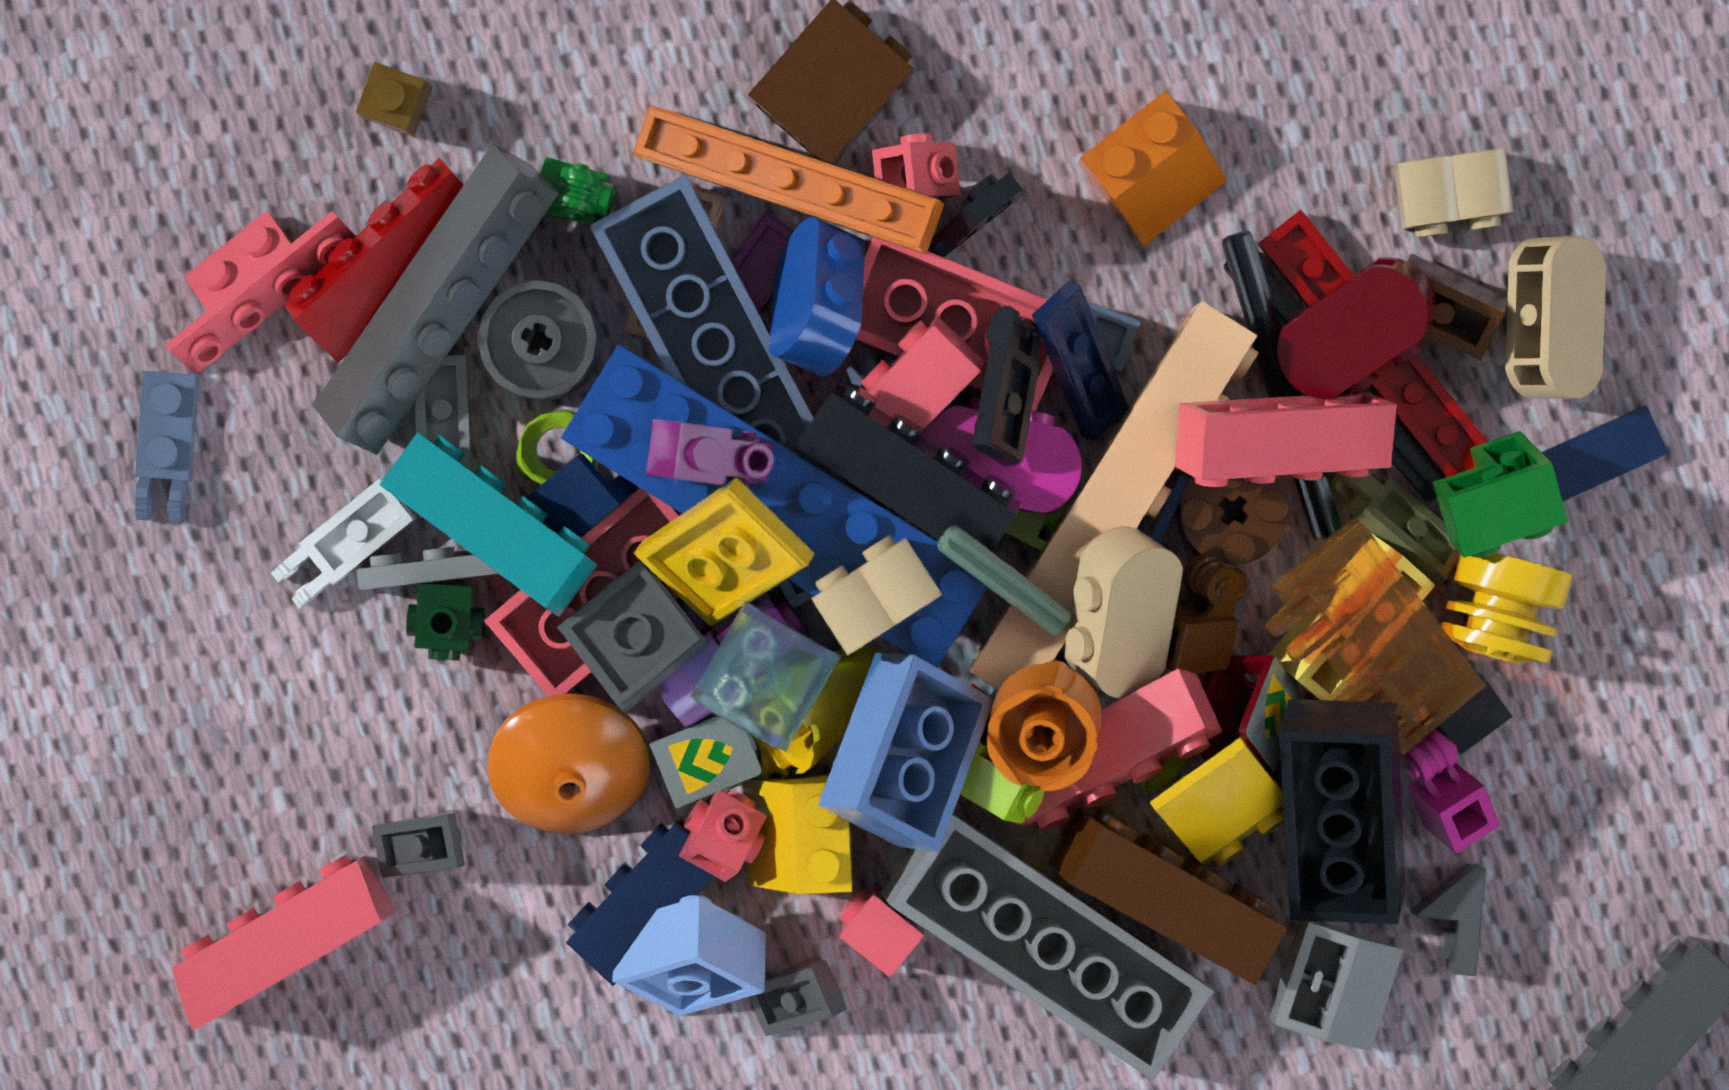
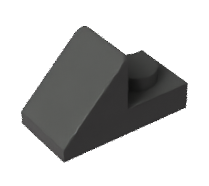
(418, 844)
(1461, 902)
(798, 997)

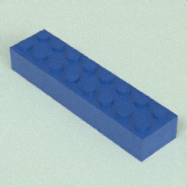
(816, 506)

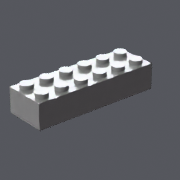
(1049, 945)

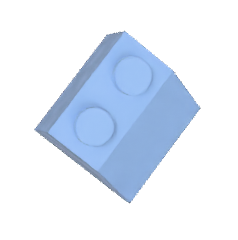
(694, 957)

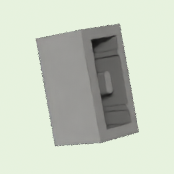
(1335, 985)

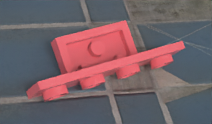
(250, 282)

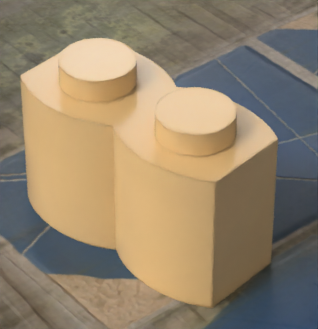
(1453, 190)
(875, 594)

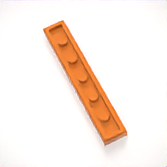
(788, 179)

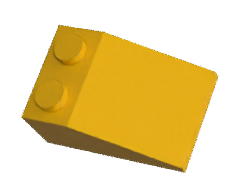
(1222, 804)

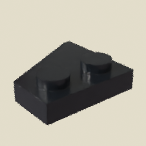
(986, 202)

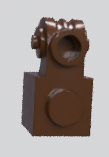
(1205, 623)

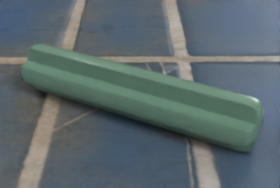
(1004, 580)

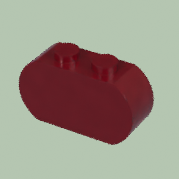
(1358, 329)

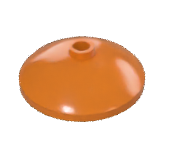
(562, 743)

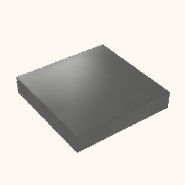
(633, 635)

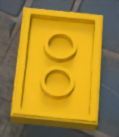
(724, 552)

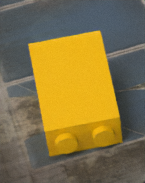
(804, 844)

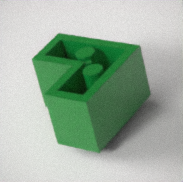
(1502, 498)

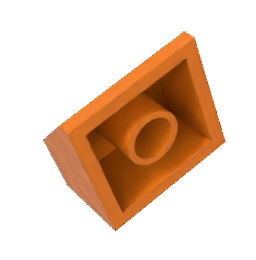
(1153, 168)

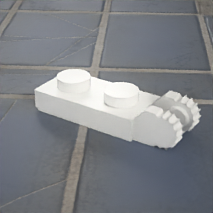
(347, 540)

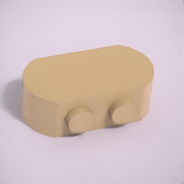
(1555, 317)
(1123, 611)

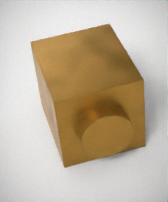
(394, 99)

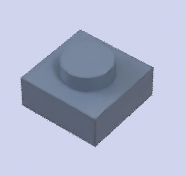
(1116, 333)

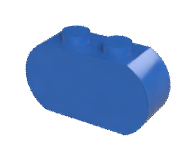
(817, 297)

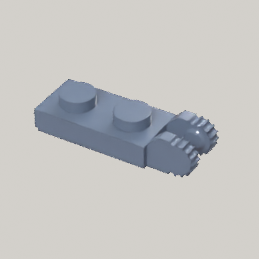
(166, 440)

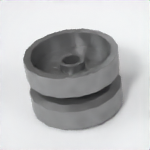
(508, 338)

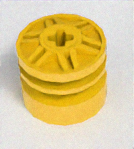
(1506, 606)

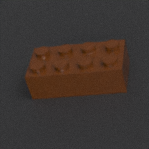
(1174, 899)

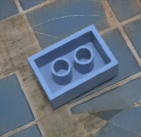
(906, 751)

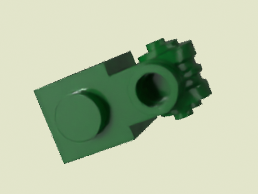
(582, 192)

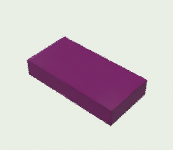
(759, 256)

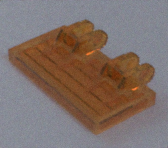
(1383, 628)

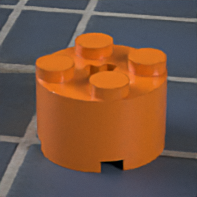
(1053, 699)

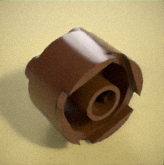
(1236, 542)

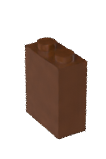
(833, 81)

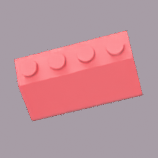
(281, 940)

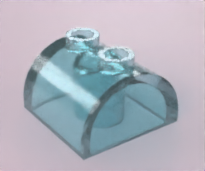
(765, 676)

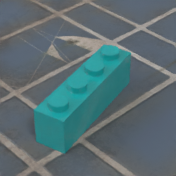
(488, 523)

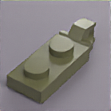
(1399, 522)

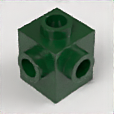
(460, 605)

